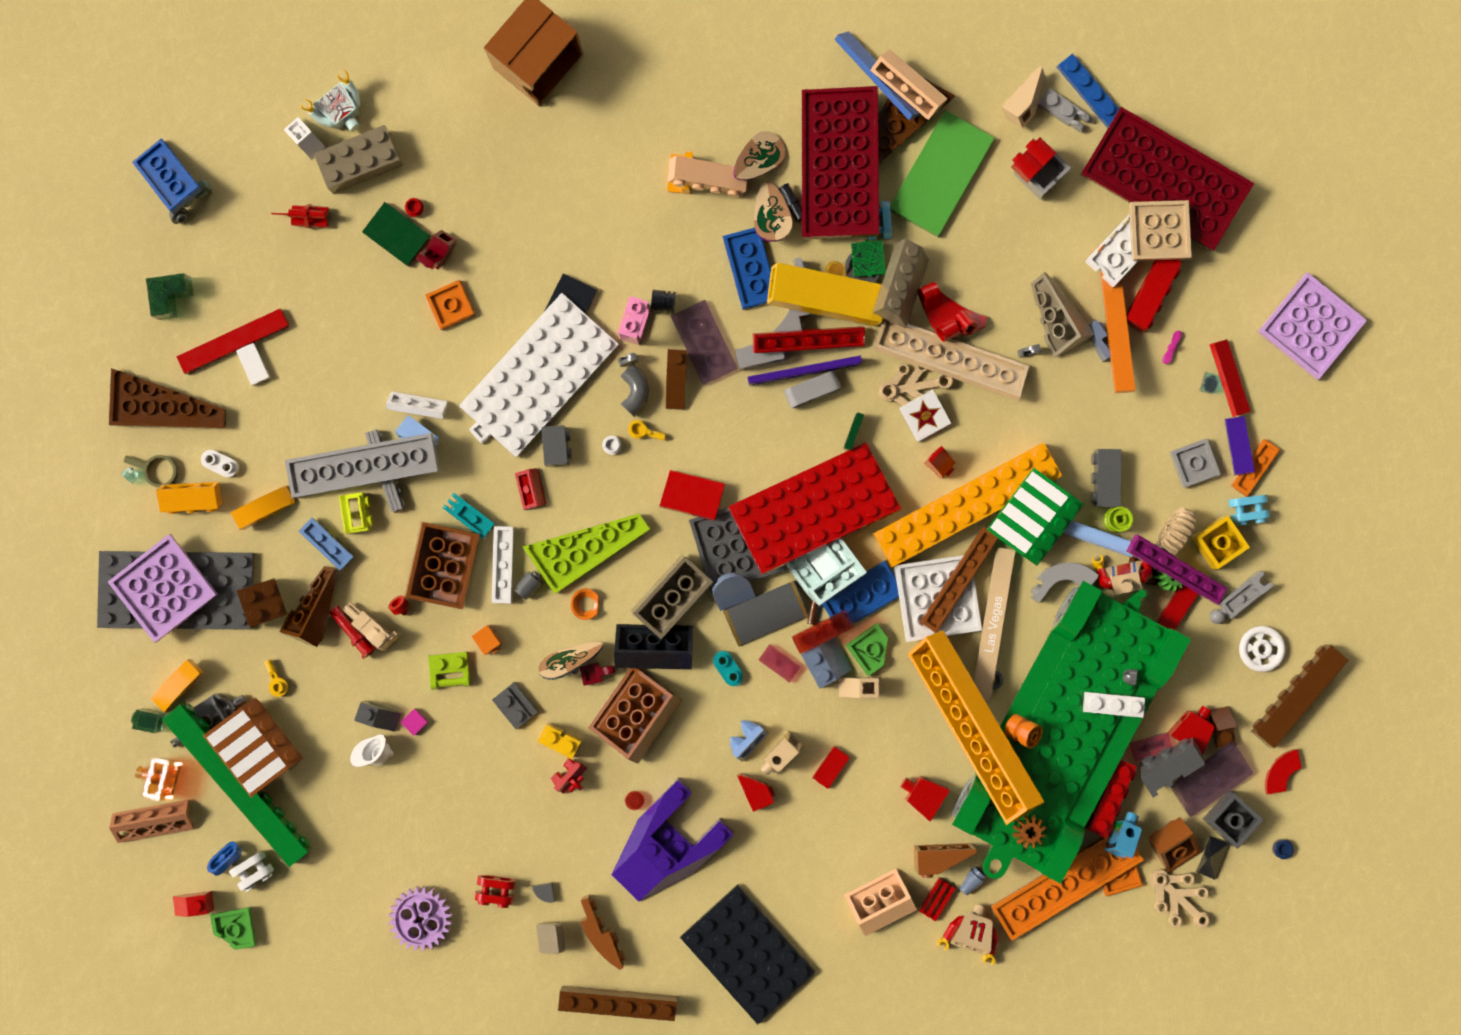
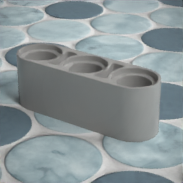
(812, 389)

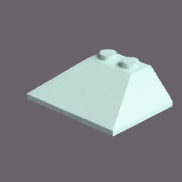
(826, 571)

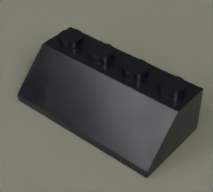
(642, 649)

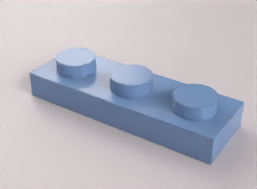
(326, 544)

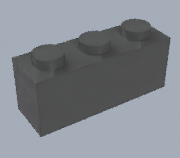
(1106, 478)

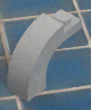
(1063, 571)

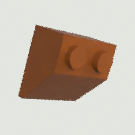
(1174, 844)

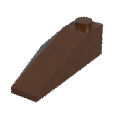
(311, 616)

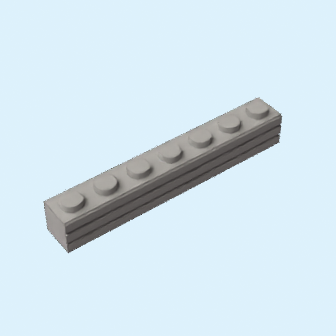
(390, 487)

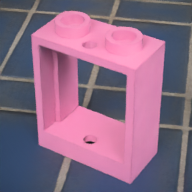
(633, 325)

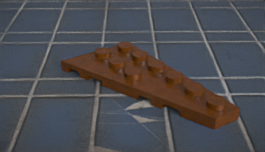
(896, 128)
(151, 405)

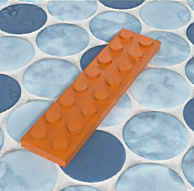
(1046, 897)

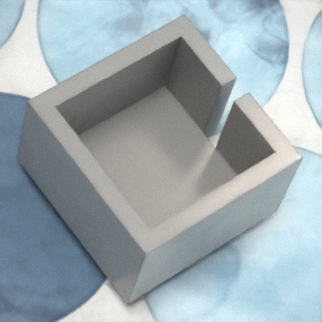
(1047, 176)

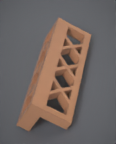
(149, 818)

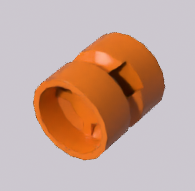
(1024, 731)

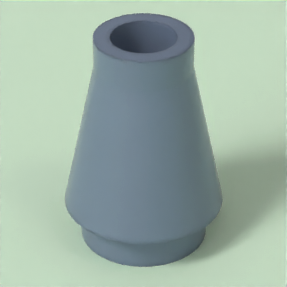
(973, 880)

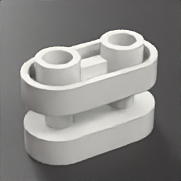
(263, 872)

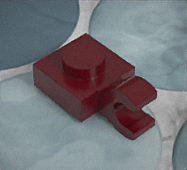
(593, 673)

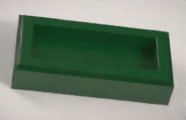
(853, 431)

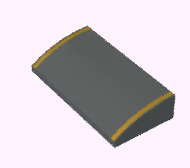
(765, 613)

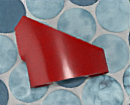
(947, 316)

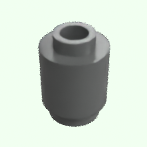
(529, 584)

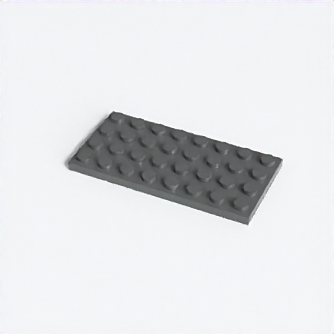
(223, 571)

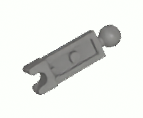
(1240, 598)

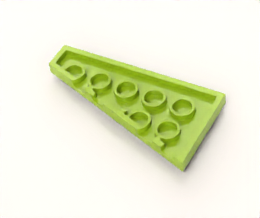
(576, 553)

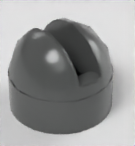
(1130, 676)

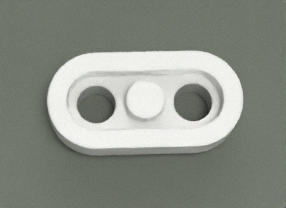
(219, 463)

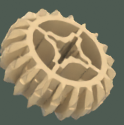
(1176, 530)

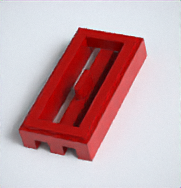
(928, 913)

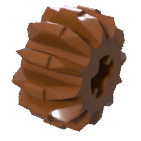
(1023, 836)

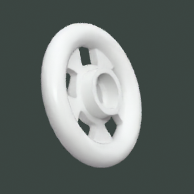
(1276, 640)

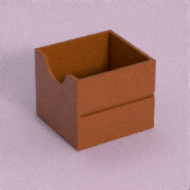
(534, 49)

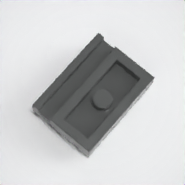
(515, 705)

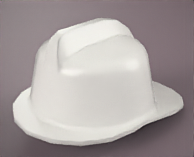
(371, 751)

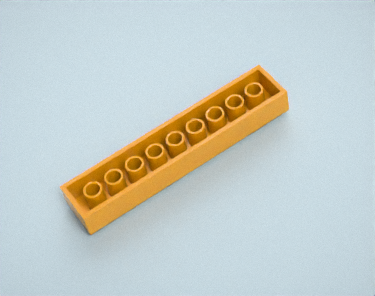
(961, 506)
(975, 727)

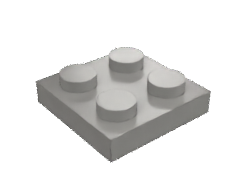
(1194, 463)

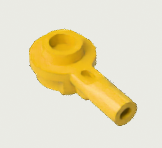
(638, 429)
(277, 686)

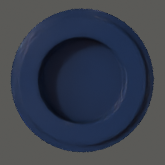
(1282, 849)

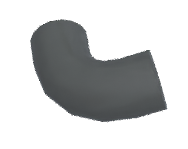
(638, 390)

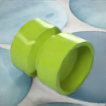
(1117, 519)

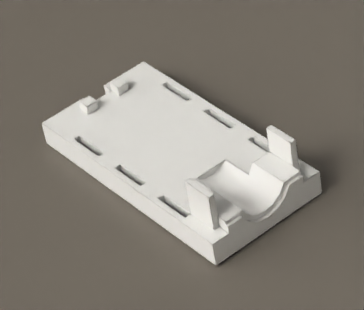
(1114, 255)

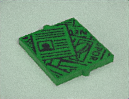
(868, 258)

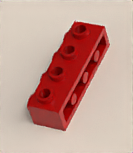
(1109, 803)

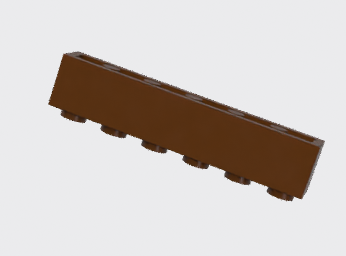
(1299, 695)
(617, 1003)

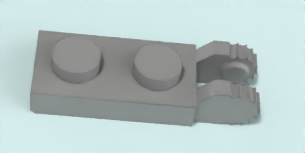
(1063, 110)

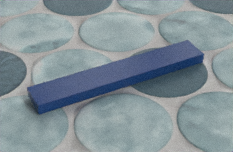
(866, 62)

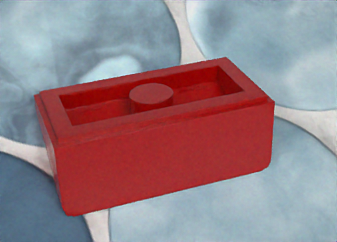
(530, 488)

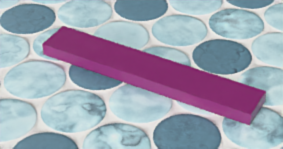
(1176, 569)

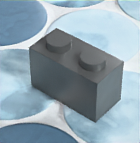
(556, 446)

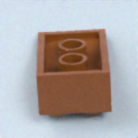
(940, 857)

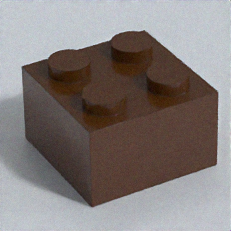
(261, 602)

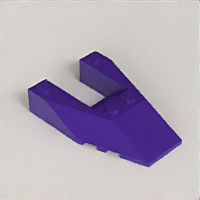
(658, 853)

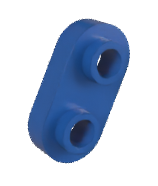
(224, 858)

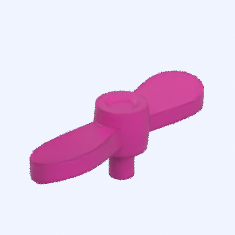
(1171, 347)

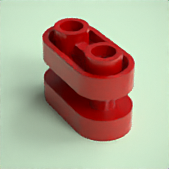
(486, 897)

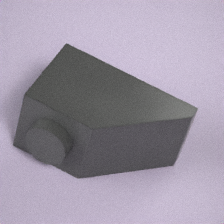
(377, 716)

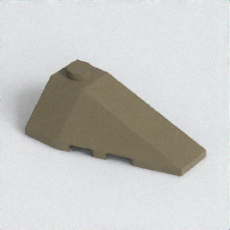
(1061, 320)

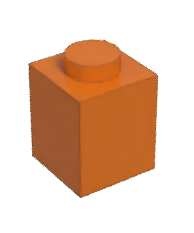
(487, 640)

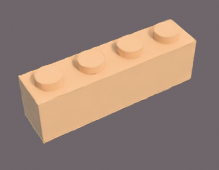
(908, 84)
(705, 175)

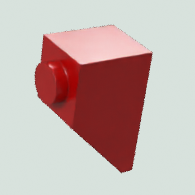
(940, 462)
(756, 792)
(193, 904)

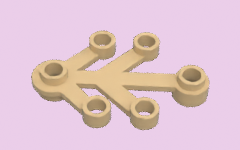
(910, 386)
(1177, 896)

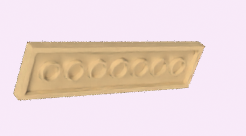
(952, 359)

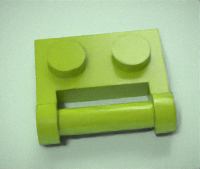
(448, 664)

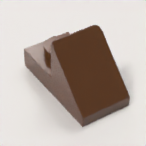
(1224, 726)

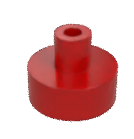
(399, 605)

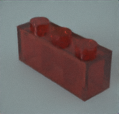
(823, 631)

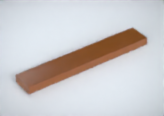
(959, 580)

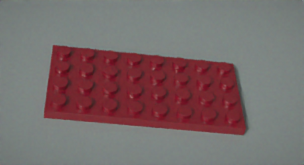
(840, 162)
(1151, 165)

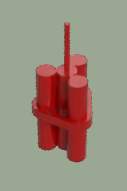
(308, 216)

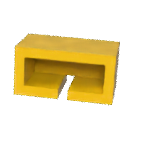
(564, 745)

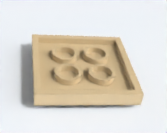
(1160, 230)

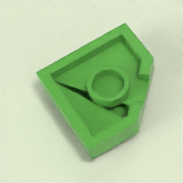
(869, 649)
(235, 927)

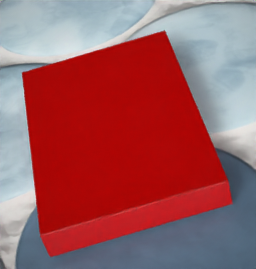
(692, 495)

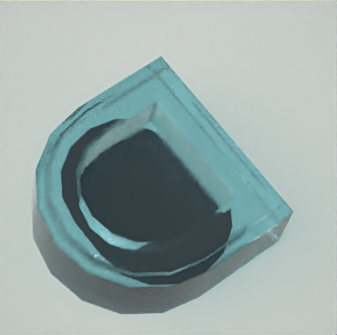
(1211, 383)

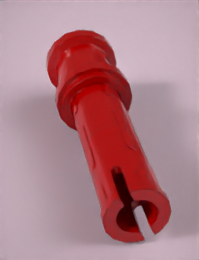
(357, 638)

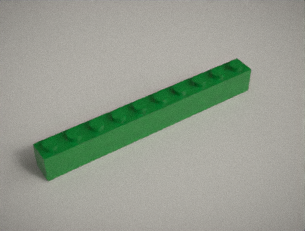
(257, 809)

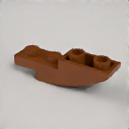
(603, 940)

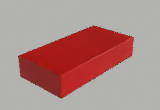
(830, 767)

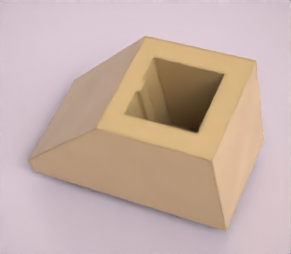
(858, 687)

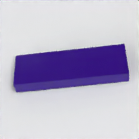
(1239, 445)

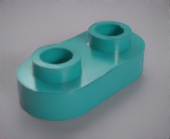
(728, 668)

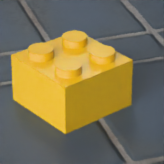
(1220, 542)

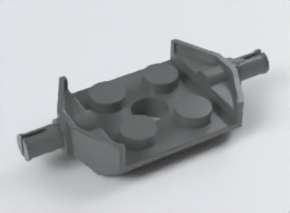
(216, 708)

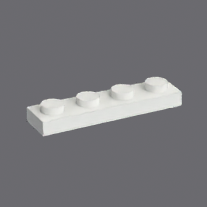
(502, 564)

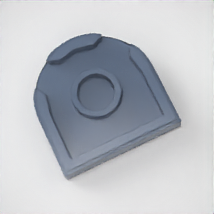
(732, 590)

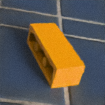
(189, 497)

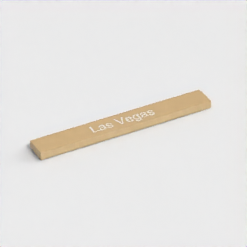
(993, 621)

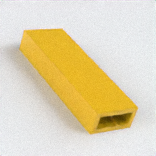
(823, 294)

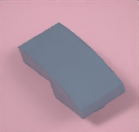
(1101, 347)

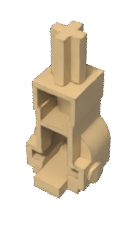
(371, 628)

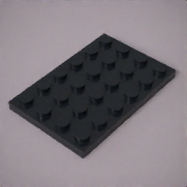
(747, 954)

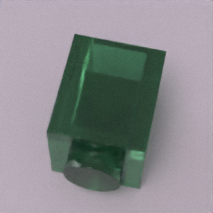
(147, 720)

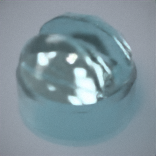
(127, 474)

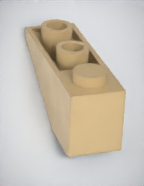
(1025, 100)

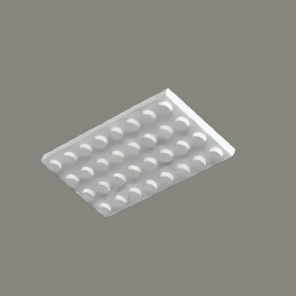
(538, 375)

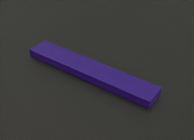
(804, 370)

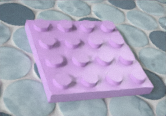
(1312, 326)
(162, 588)

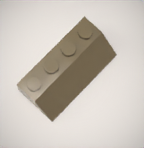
(901, 283)
(671, 596)

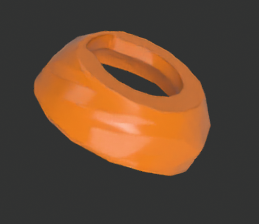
(575, 604)

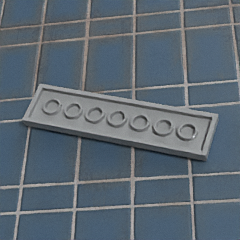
(362, 465)

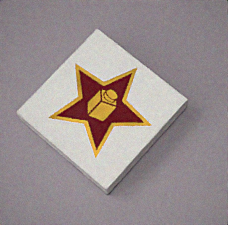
(925, 415)

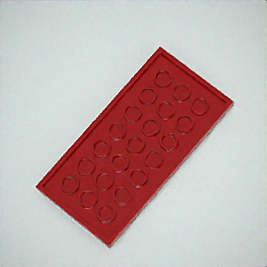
(814, 508)

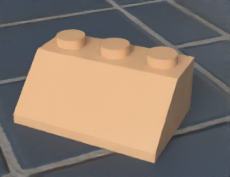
(880, 902)

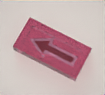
(1150, 746)

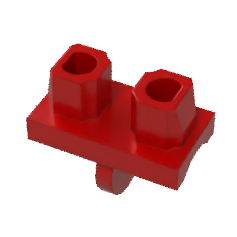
(571, 779)

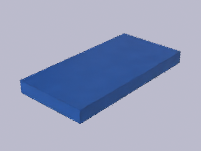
(167, 176)
(748, 266)
(865, 594)

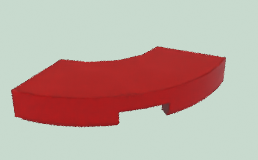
(1281, 770)

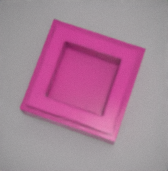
(414, 722)

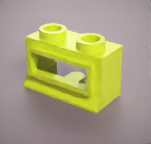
(366, 519)

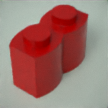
(1033, 159)

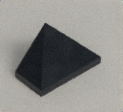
(1212, 857)

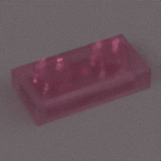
(779, 663)

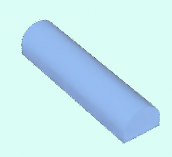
(1098, 537)

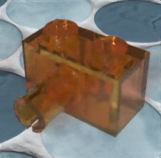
(160, 778)

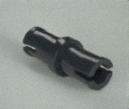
(791, 201)

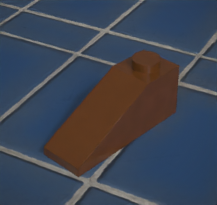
(676, 379)

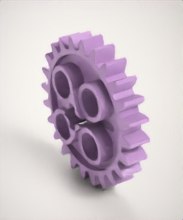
(403, 924)

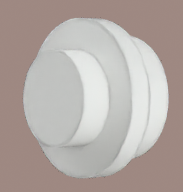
(611, 445)

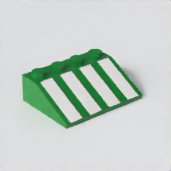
(1035, 516)

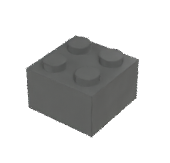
(1232, 819)

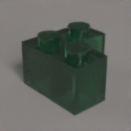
(163, 292)

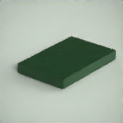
(396, 234)

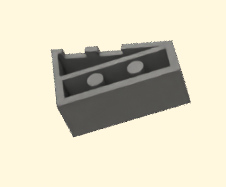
(1170, 764)

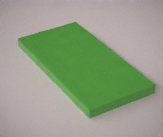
(941, 173)

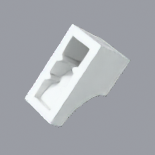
(304, 138)

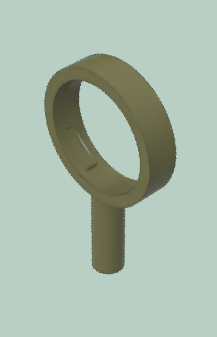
(146, 465)

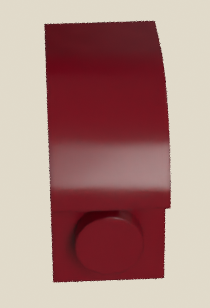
(437, 251)

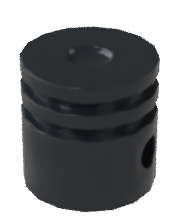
(663, 302)

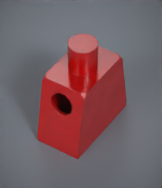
(1194, 726)
(924, 795)

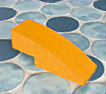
(262, 508)
(177, 685)

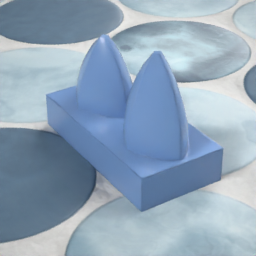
(754, 735)

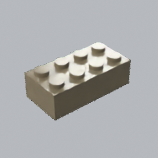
(358, 159)

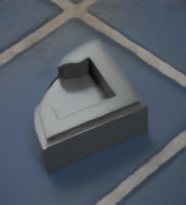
(1028, 351)
(629, 359)
(544, 892)

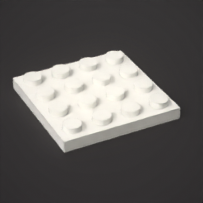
(918, 587)

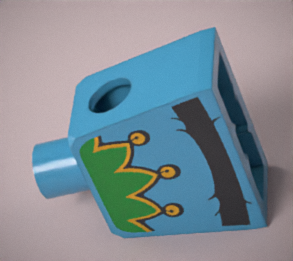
(1120, 843)

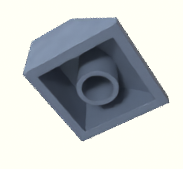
(826, 662)

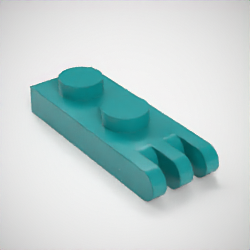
(469, 516)

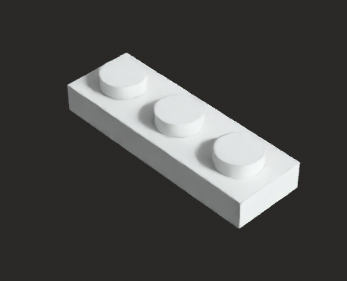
(416, 405)
(1113, 704)

